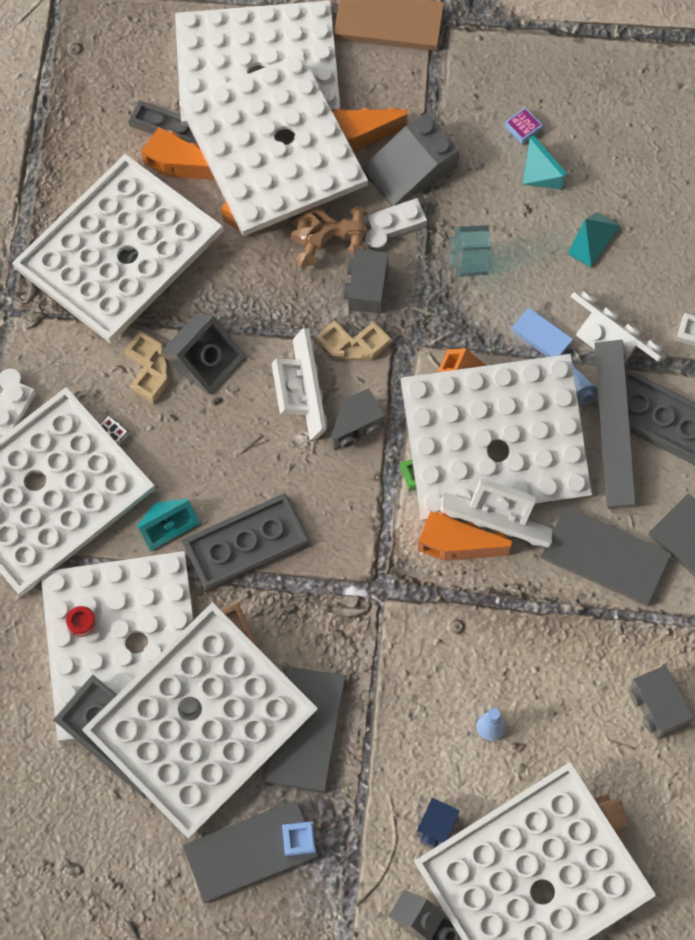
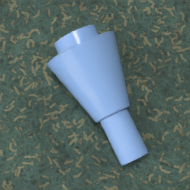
(584, 387)
(491, 725)

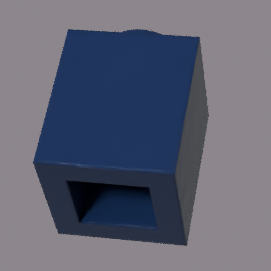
(437, 823)

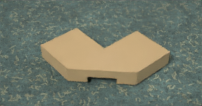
(363, 347)
(154, 376)

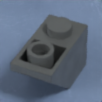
(357, 418)
(422, 918)

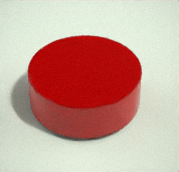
(81, 621)

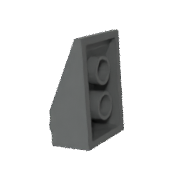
(412, 160)

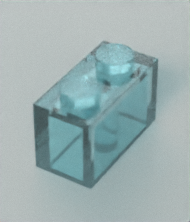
(470, 250)

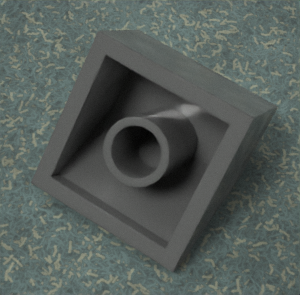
(203, 352)

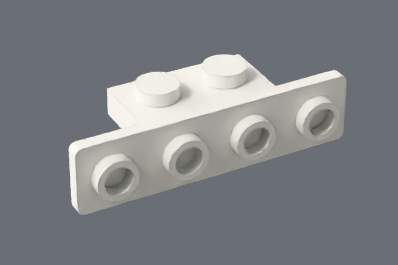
(604, 326)
(299, 386)
(500, 510)

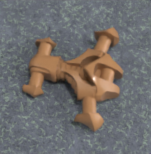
(316, 228)

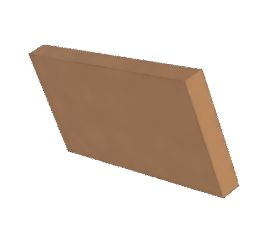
(390, 22)

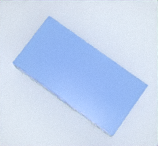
(541, 334)

